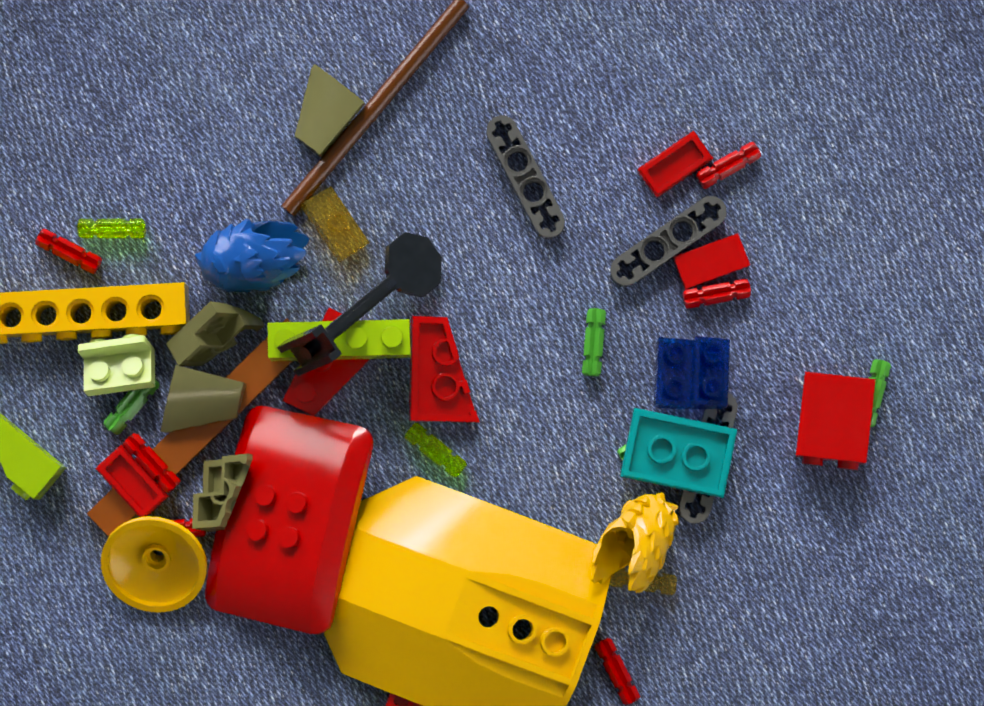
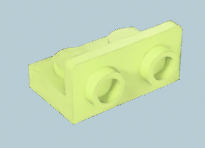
(118, 364)

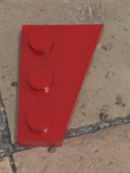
(436, 376)
(318, 387)

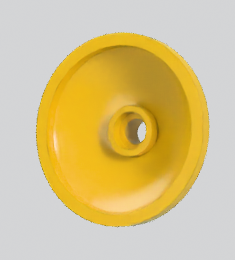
(149, 579)

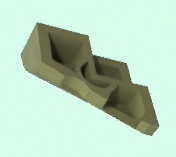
(325, 111)
(211, 333)
(200, 399)
(220, 491)

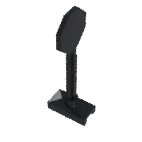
(410, 268)

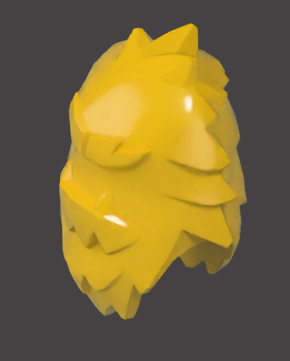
(637, 541)

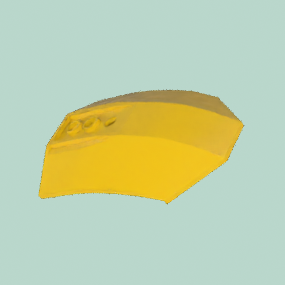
(424, 572)

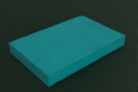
(678, 452)

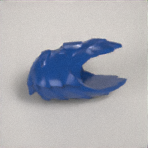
(252, 255)

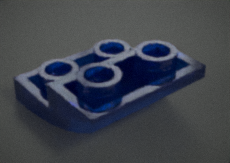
(691, 373)

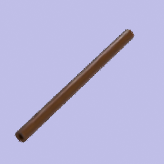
(375, 106)

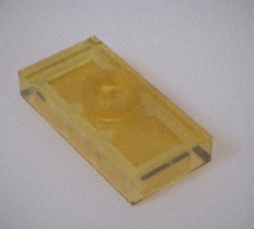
(335, 224)

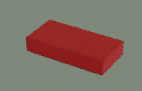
(674, 164)
(711, 261)
(132, 482)

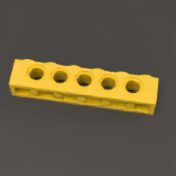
(171, 296)

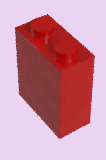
(835, 420)

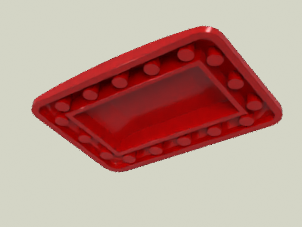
(291, 521)

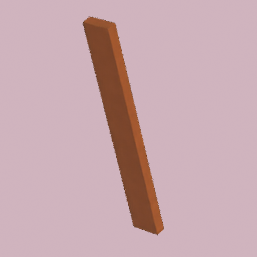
(183, 445)

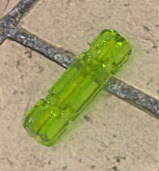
(111, 228)
(435, 450)

